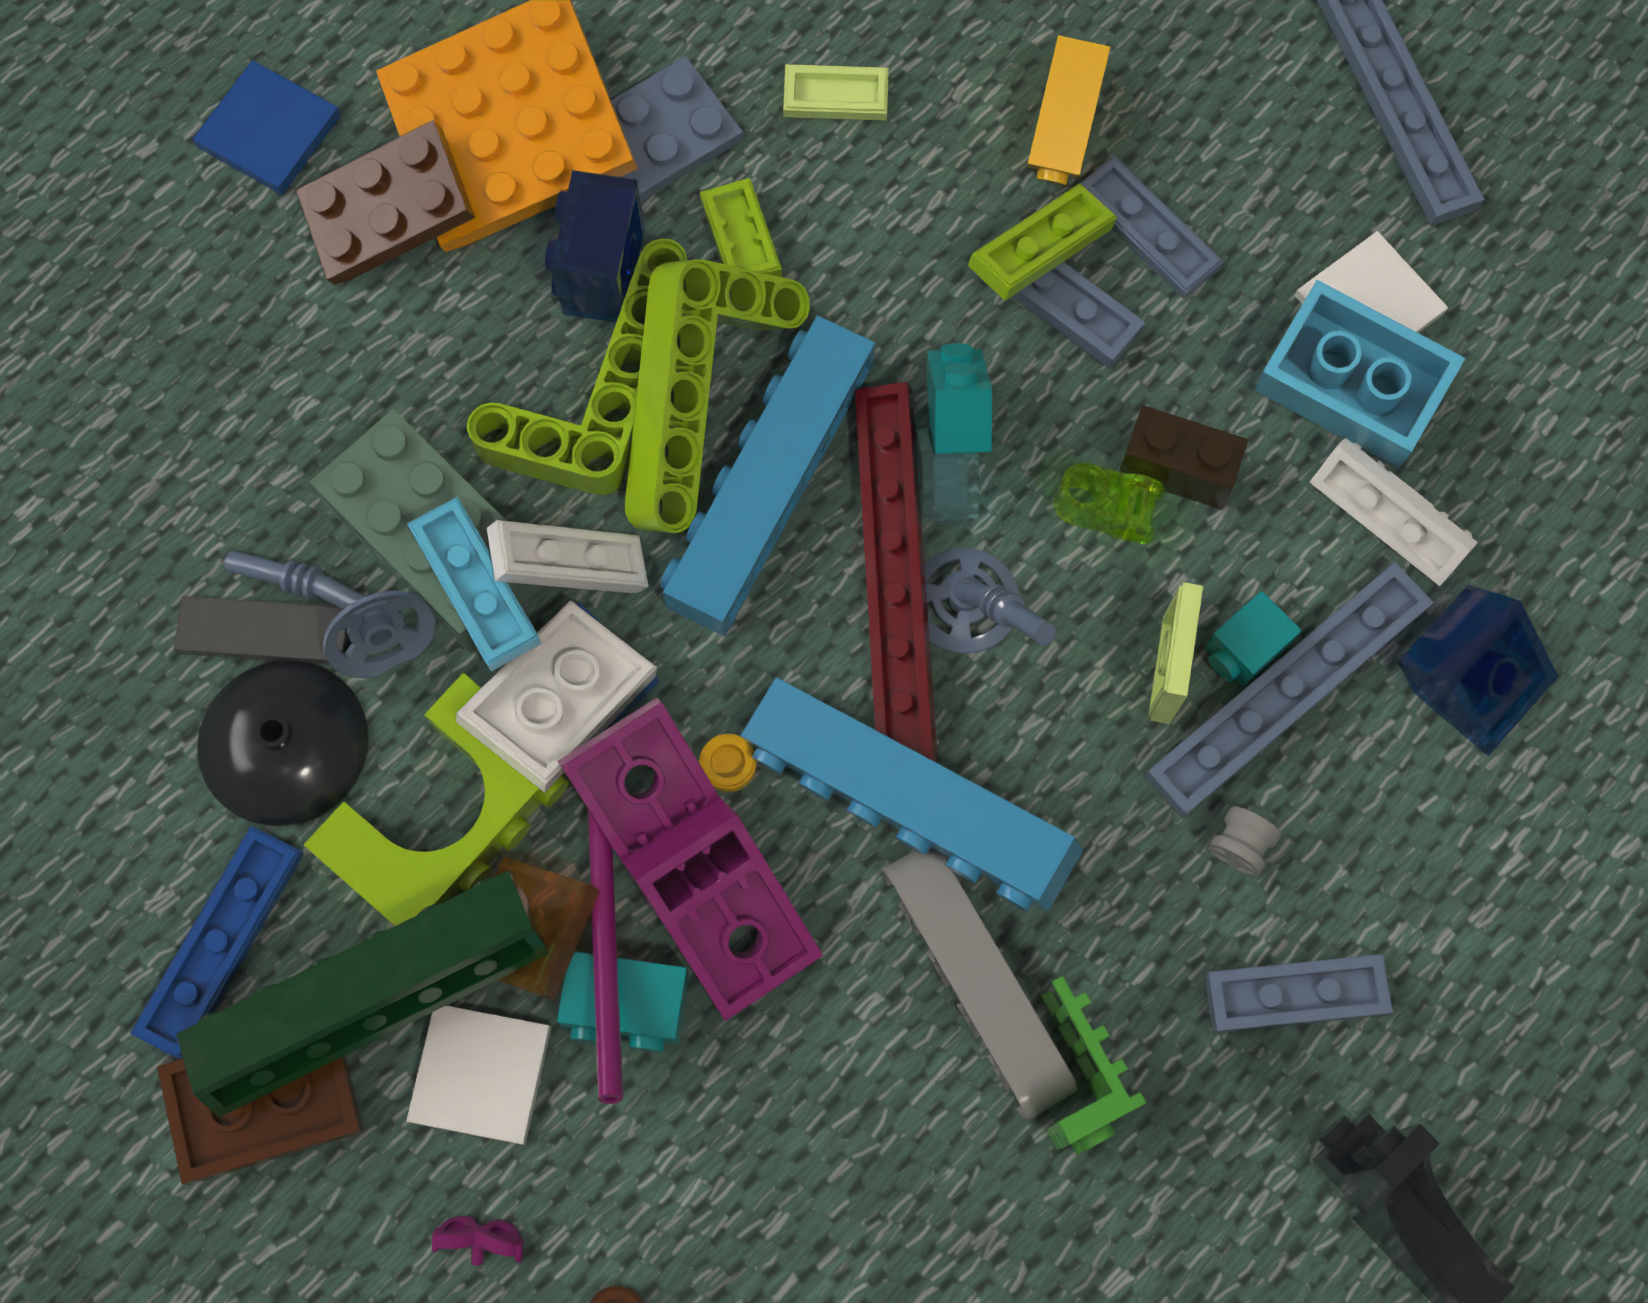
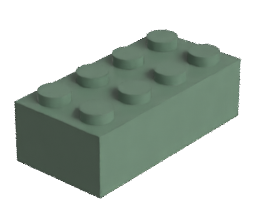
(384, 485)

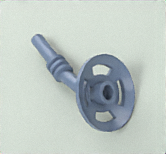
(975, 601)
(371, 620)

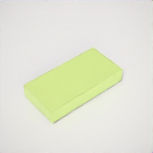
(835, 92)

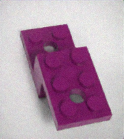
(691, 858)

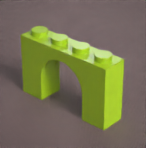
(407, 881)

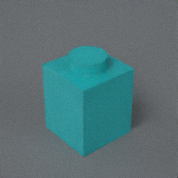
(1251, 640)

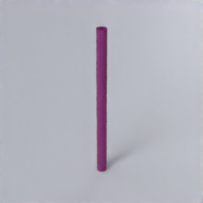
(605, 968)

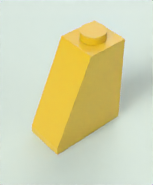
(1068, 109)

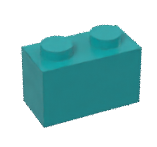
(959, 399)
(649, 1002)

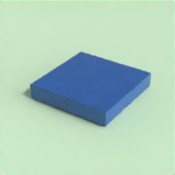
(267, 127)

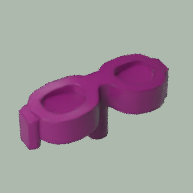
(494, 1237)

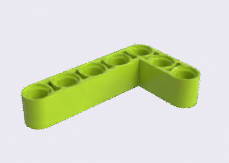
(689, 375)
(595, 435)

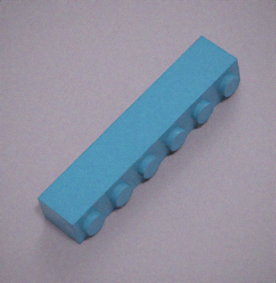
(768, 476)
(912, 794)

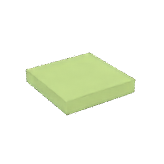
(1175, 653)

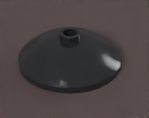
(303, 769)

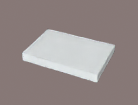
(556, 695)

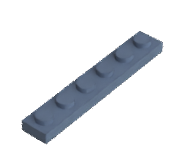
(1404, 108)
(1288, 690)

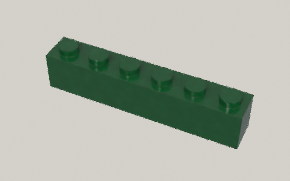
(361, 994)

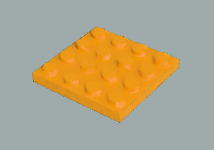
(516, 110)

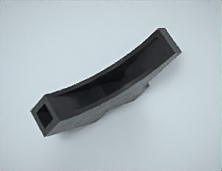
(1405, 1210)

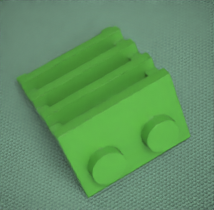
(1094, 1121)

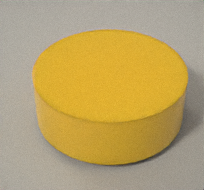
(728, 762)

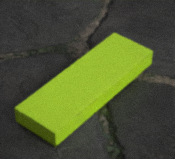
(1042, 241)

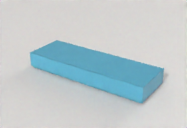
(467, 576)

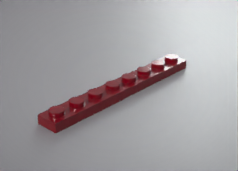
(895, 567)

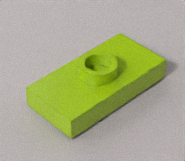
(740, 227)

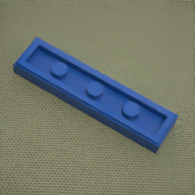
(218, 939)

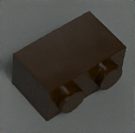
(1184, 456)

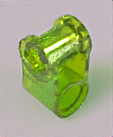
(1113, 503)

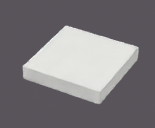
(1383, 282)
(479, 1074)

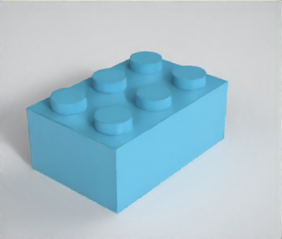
(1359, 374)

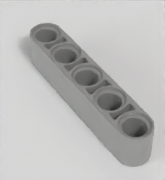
(982, 981)

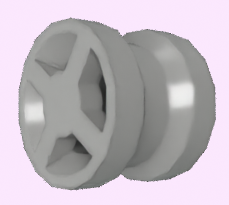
(1244, 841)

